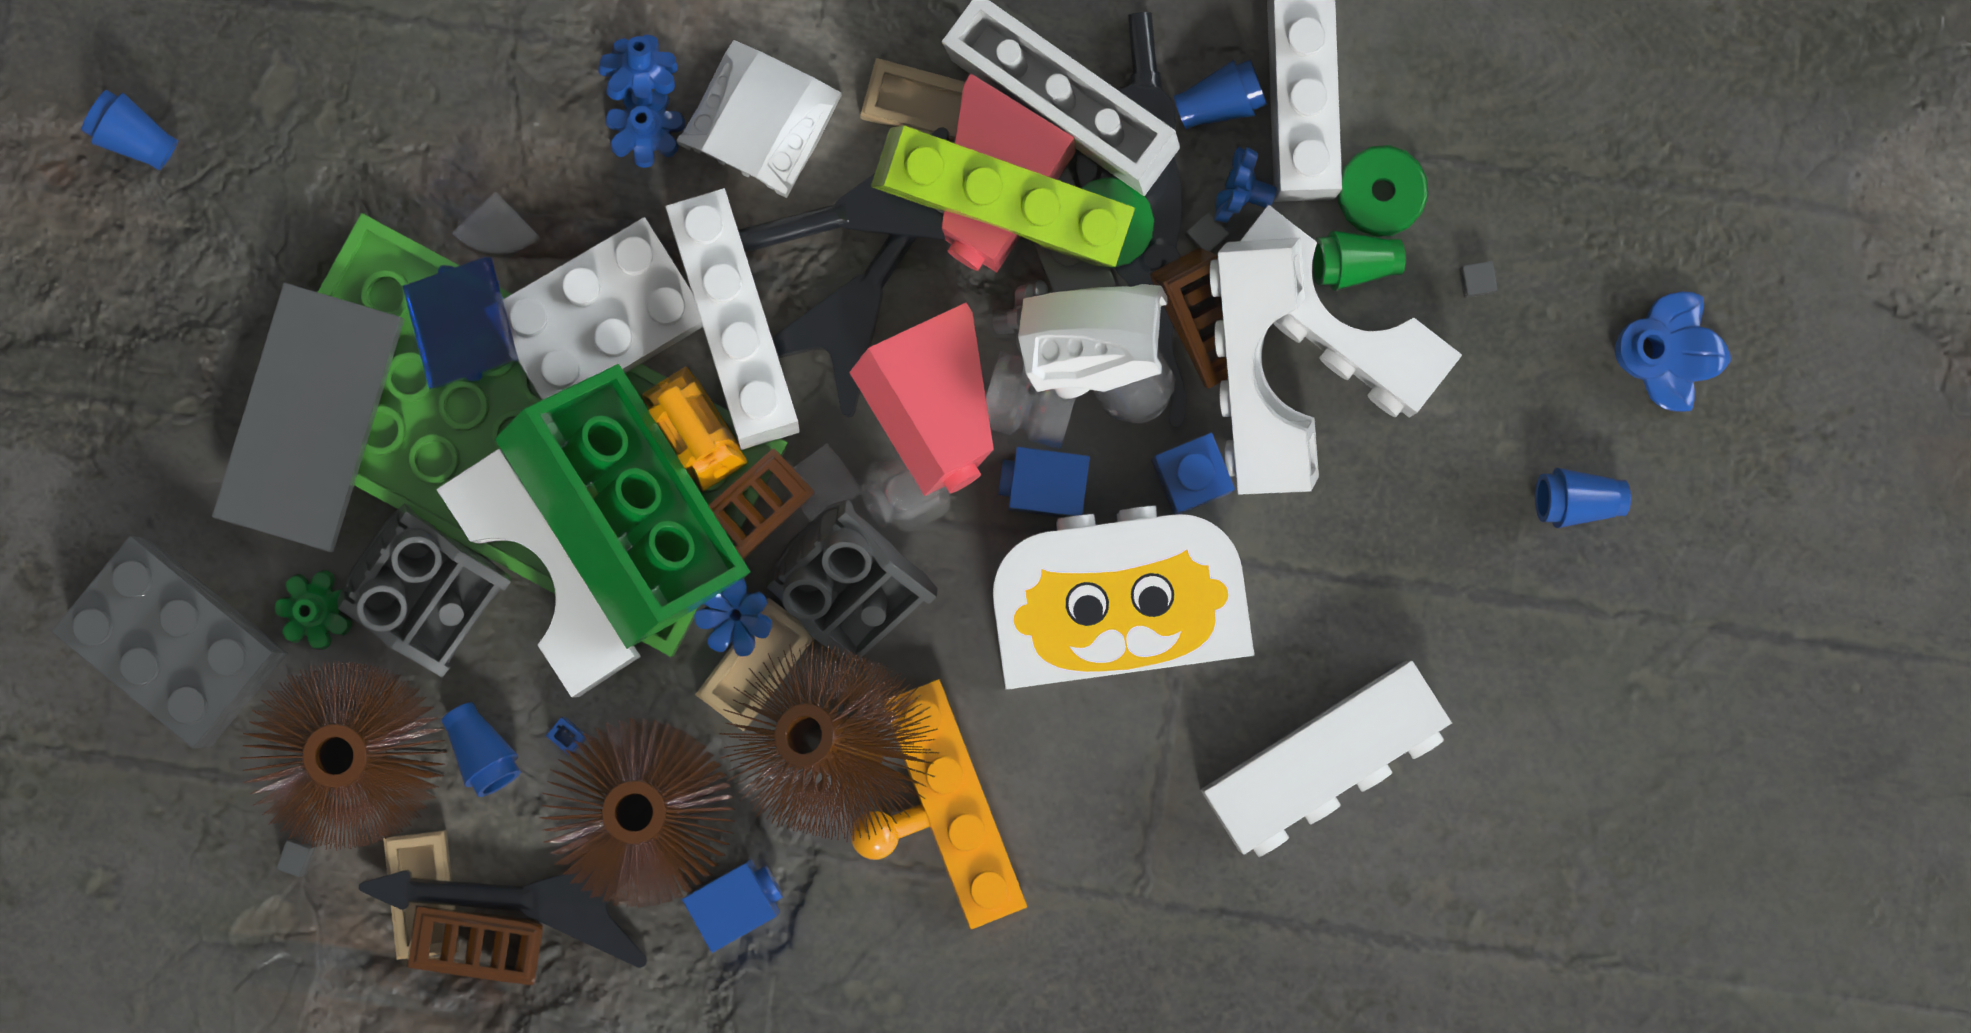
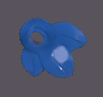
(1680, 350)

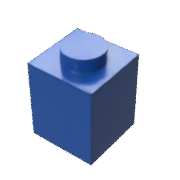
(1193, 474)
(1045, 482)
(734, 904)

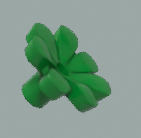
(323, 607)

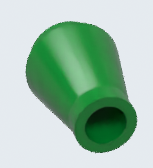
(1354, 259)

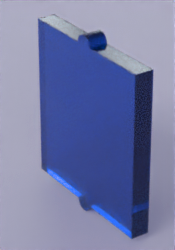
(460, 322)

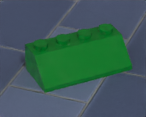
(621, 504)

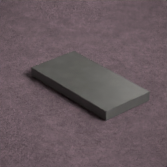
(308, 417)

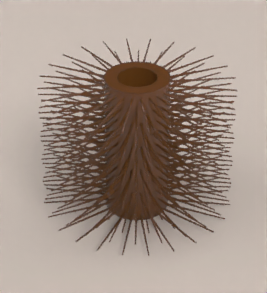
(829, 743)
(320, 756)
(611, 837)

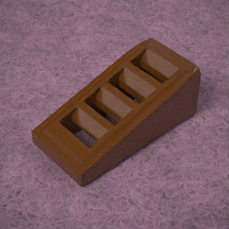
(1172, 278)
(764, 527)
(528, 949)

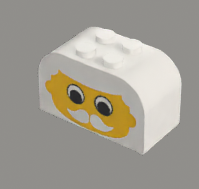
(1119, 598)

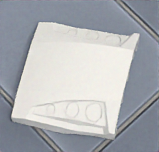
(760, 117)
(1091, 338)

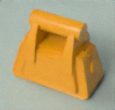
(694, 428)

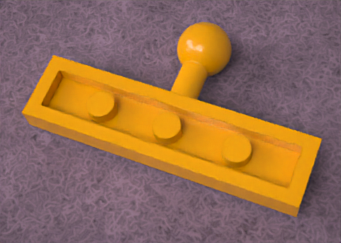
(953, 811)

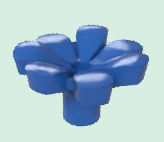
(639, 69)
(646, 136)
(1242, 187)
(735, 619)

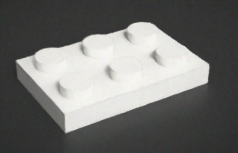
(601, 311)

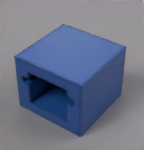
(564, 735)

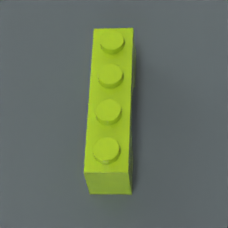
(1003, 196)

